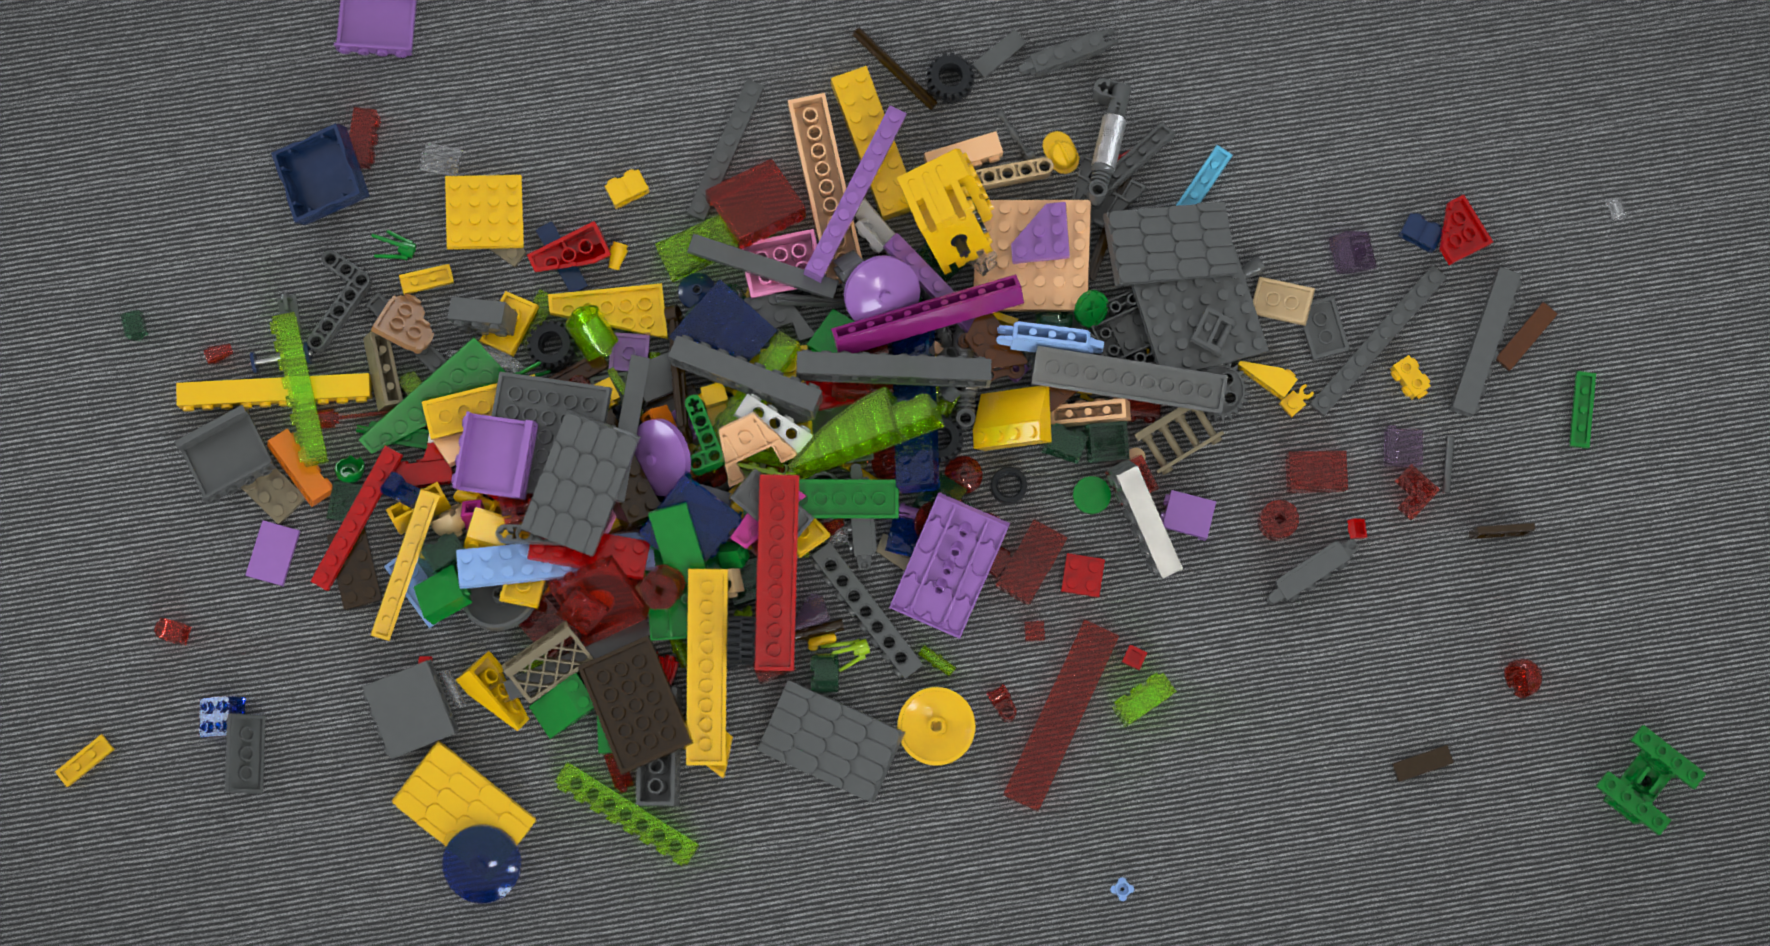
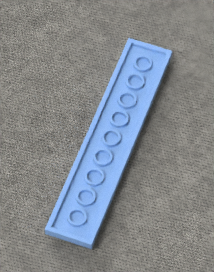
(510, 565)

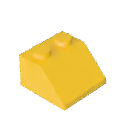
(483, 529)

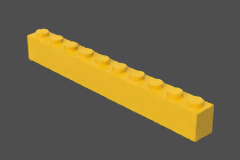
(270, 391)

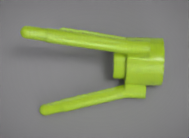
(858, 647)

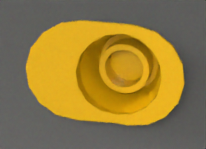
(1061, 151)

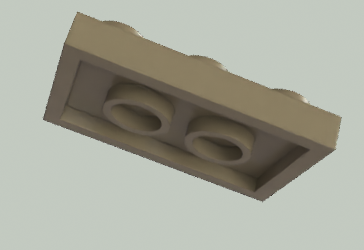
(275, 495)

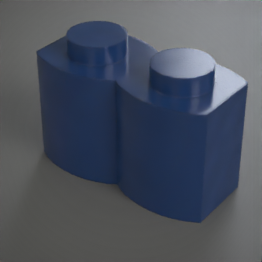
(1420, 232)

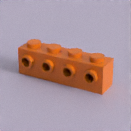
(307, 479)

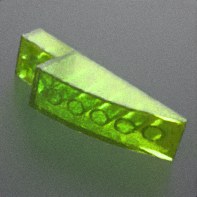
(866, 428)

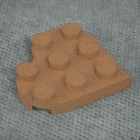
(404, 324)

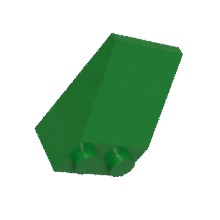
(562, 706)

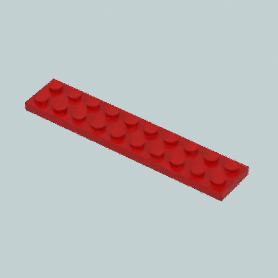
(776, 572)

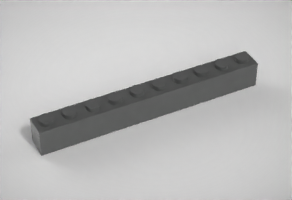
(893, 369)

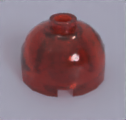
(1523, 677)

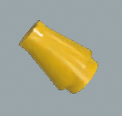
(618, 254)

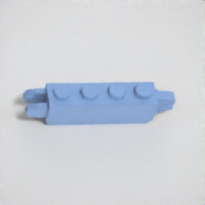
(1026, 337)

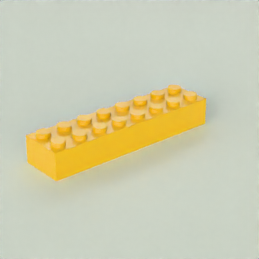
(862, 117)

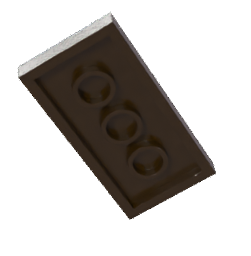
(358, 575)

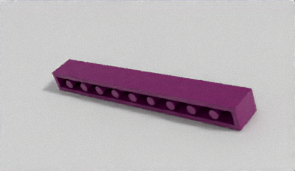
(928, 315)

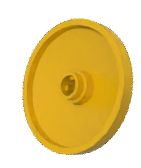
(936, 726)

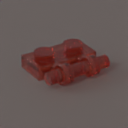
(512, 507)

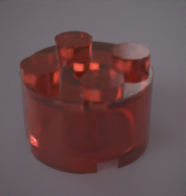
(1286, 512)
(662, 587)

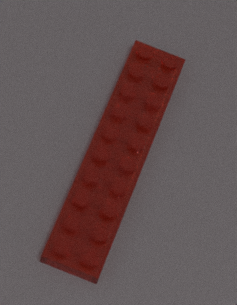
(1061, 715)

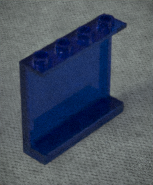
(709, 515)

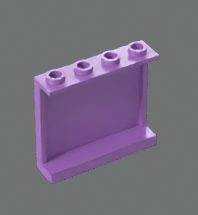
(376, 27)
(495, 456)

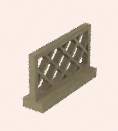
(536, 650)

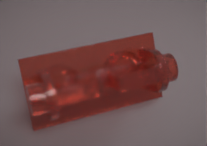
(620, 781)

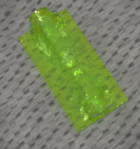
(766, 457)

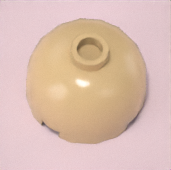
(449, 521)

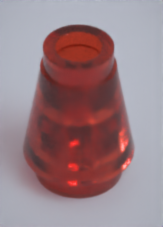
(217, 353)

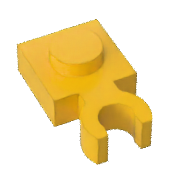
(1294, 402)

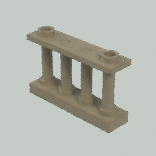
(1162, 425)

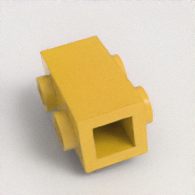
(1410, 377)

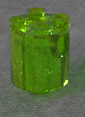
(591, 332)

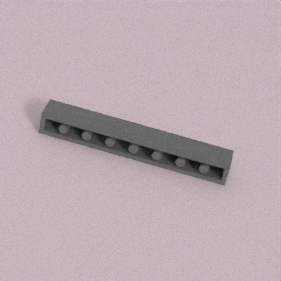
(1485, 342)

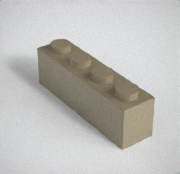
(382, 371)

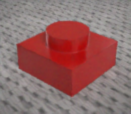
(1357, 528)
(1134, 657)

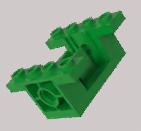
(1656, 763)

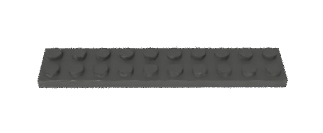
(1129, 379)

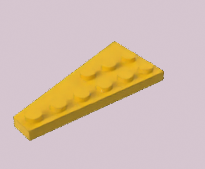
(624, 308)

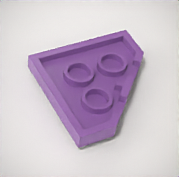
(1044, 236)

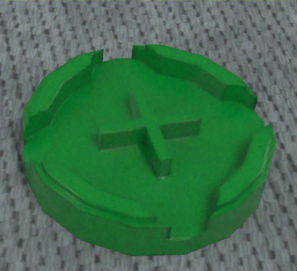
(1091, 308)
(1091, 495)

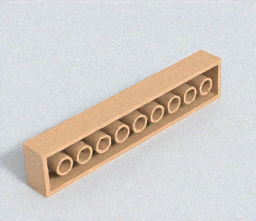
(821, 167)

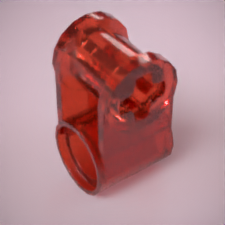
(1002, 701)

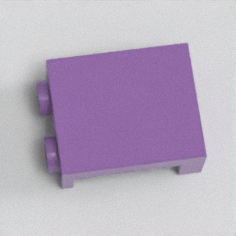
(1188, 514)

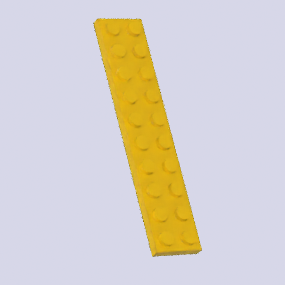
(706, 666)

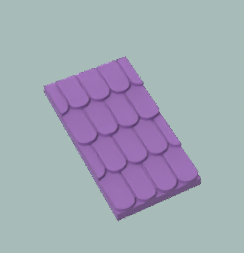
(949, 565)

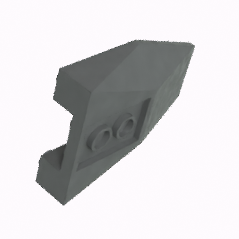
(1123, 330)

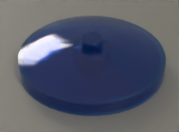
(481, 863)

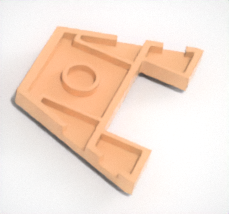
(747, 437)

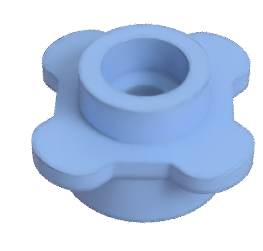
(1117, 889)

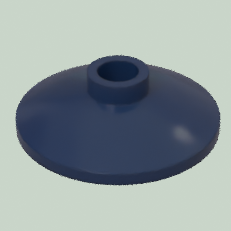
(688, 283)

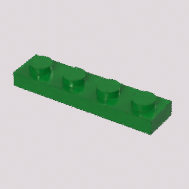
(1582, 410)

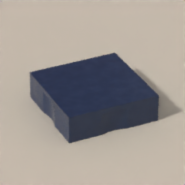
(320, 174)

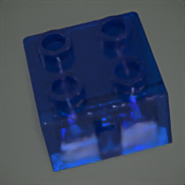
(214, 714)

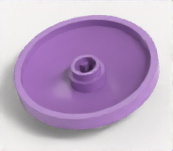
(880, 287)
(662, 454)

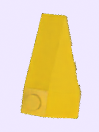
(485, 684)

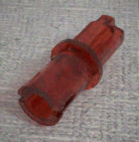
(834, 525)

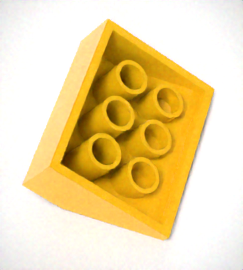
(1013, 418)

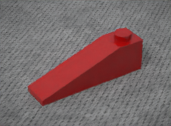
(577, 248)

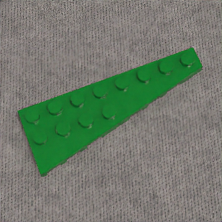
(465, 370)

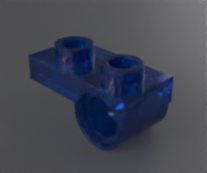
(400, 490)

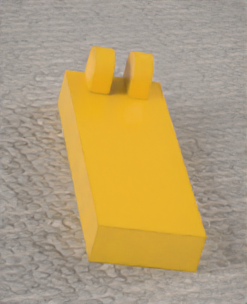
(426, 279)

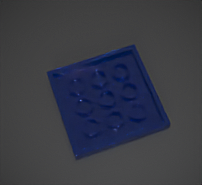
(726, 323)

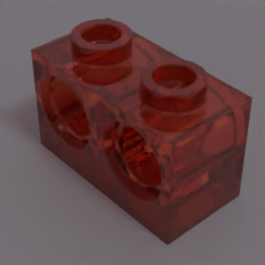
(172, 631)

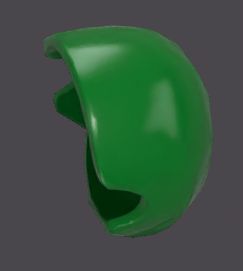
(350, 469)

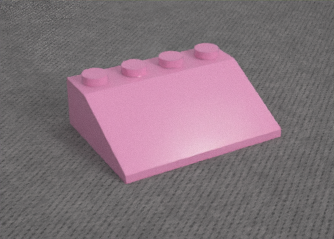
(790, 249)

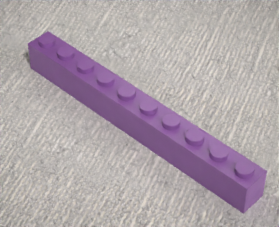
(855, 194)

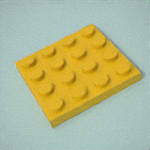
(484, 212)

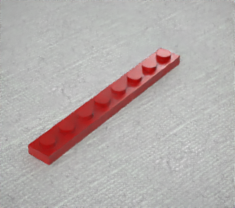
(355, 519)

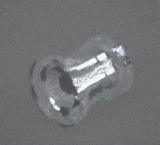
(1616, 209)

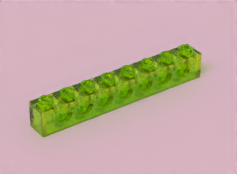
(570, 773)

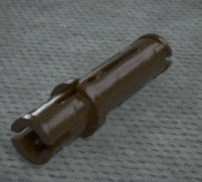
(819, 629)

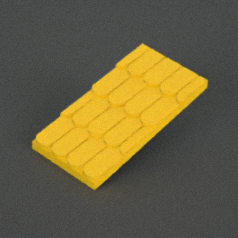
(451, 795)

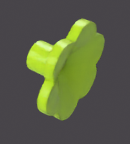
(745, 612)

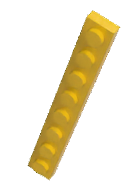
(405, 564)

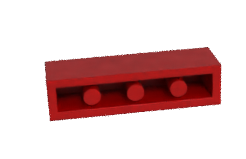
(425, 473)

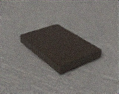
(1502, 531)

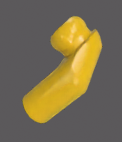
(814, 642)

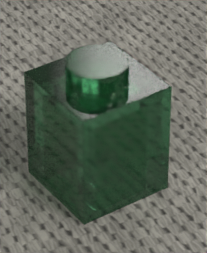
(134, 325)

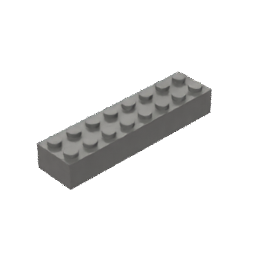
(746, 377)

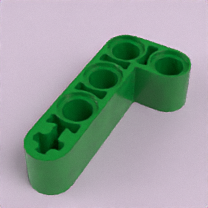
(703, 432)

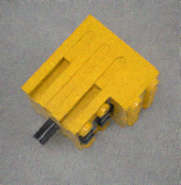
(949, 208)

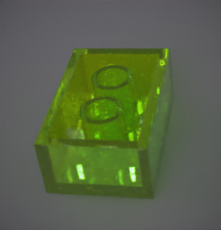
(1143, 698)

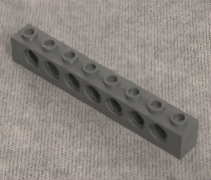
(830, 554)

